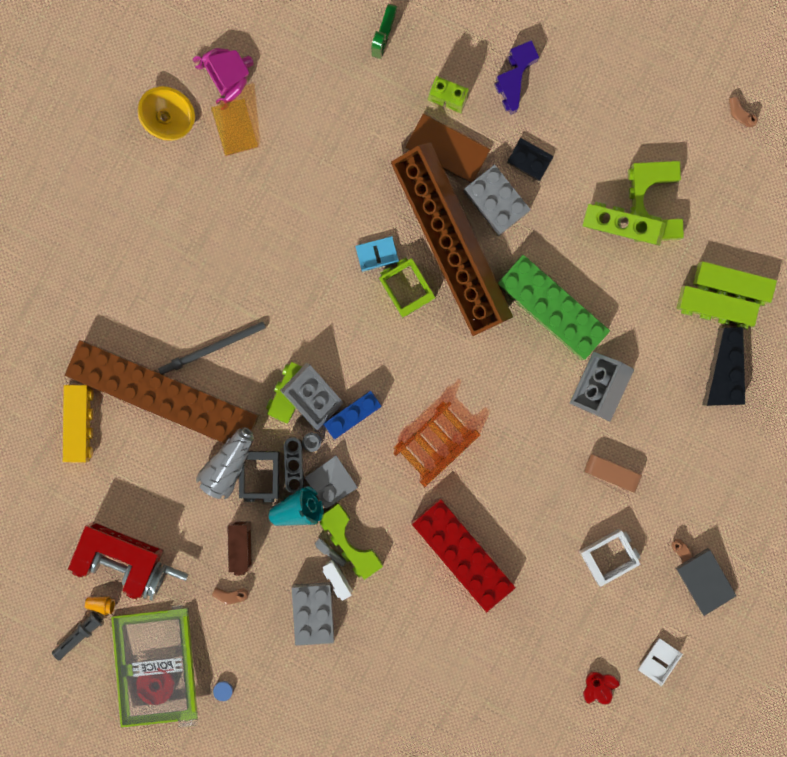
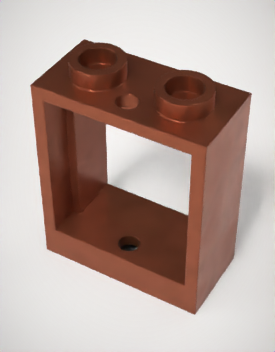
(239, 547)

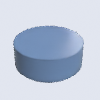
(223, 691)

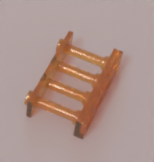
(453, 448)

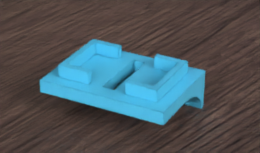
(386, 252)

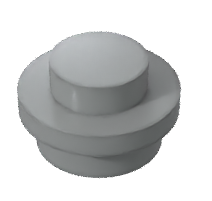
(311, 442)

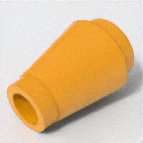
(102, 605)

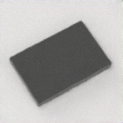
(706, 581)

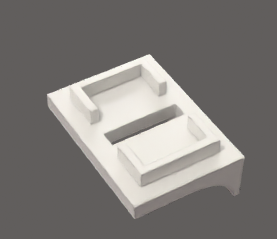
(338, 580)
(666, 654)

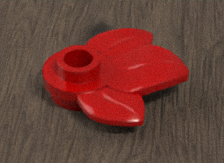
(601, 690)

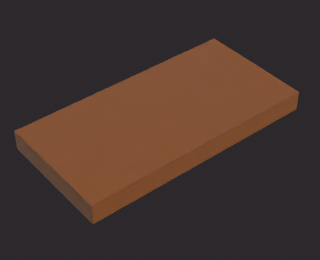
(454, 150)

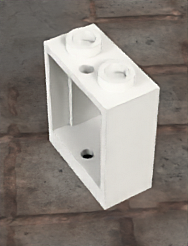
(632, 553)

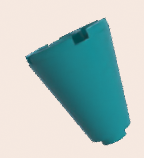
(298, 509)

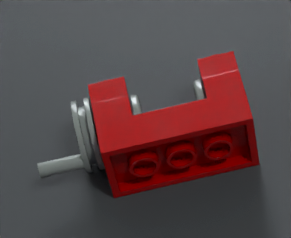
(141, 576)

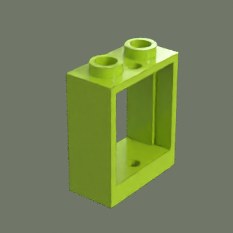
(388, 273)

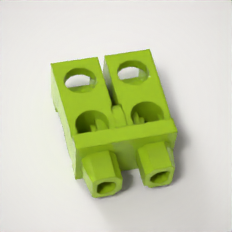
(448, 92)

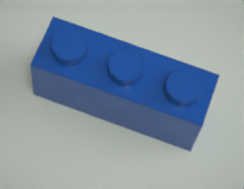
(352, 415)

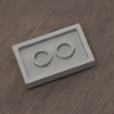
(311, 396)

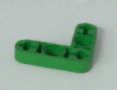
(381, 36)

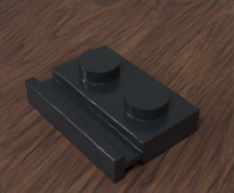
(530, 159)

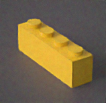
(77, 423)

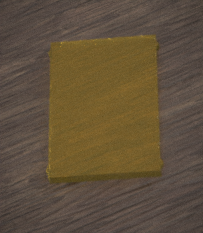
(234, 127)

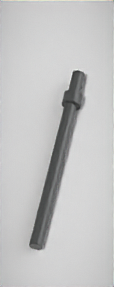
(178, 363)

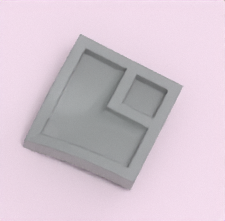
(331, 482)

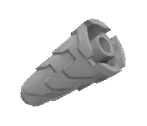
(222, 471)

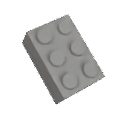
(496, 200)
(313, 613)

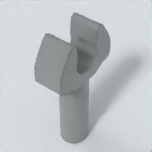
(325, 549)

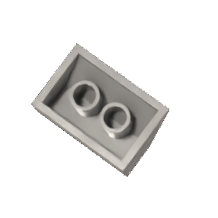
(602, 386)

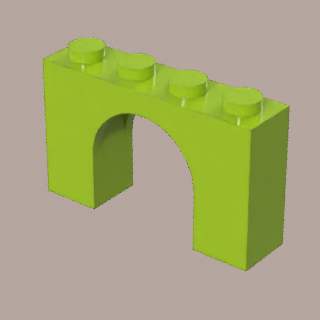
(647, 174)

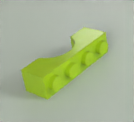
(365, 561)

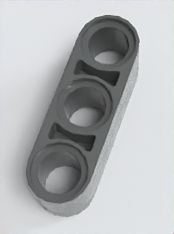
(293, 455)

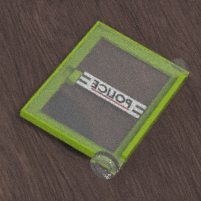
(155, 668)

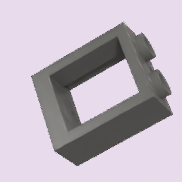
(267, 497)

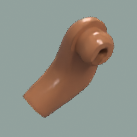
(740, 114)
(682, 550)
(230, 597)

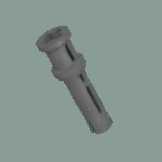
(84, 630)

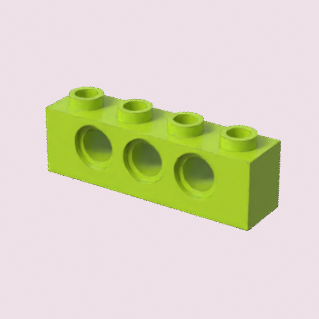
(594, 220)

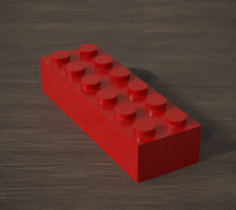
(463, 555)

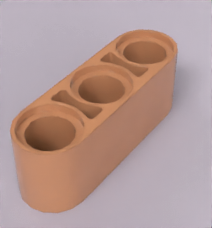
(612, 473)

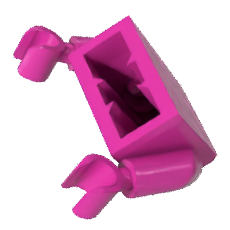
(226, 70)

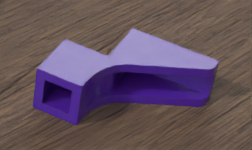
(510, 82)

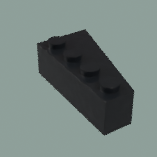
(727, 371)

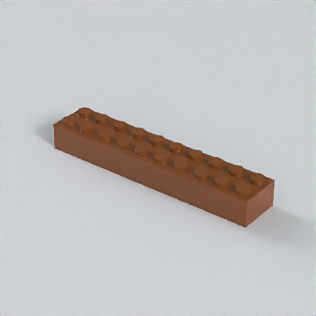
(451, 238)
(158, 393)

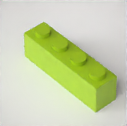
(735, 283)
(717, 306)

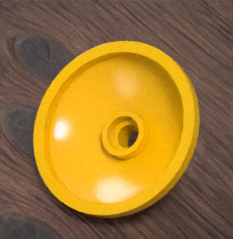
(166, 104)

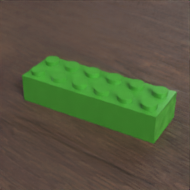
(553, 307)

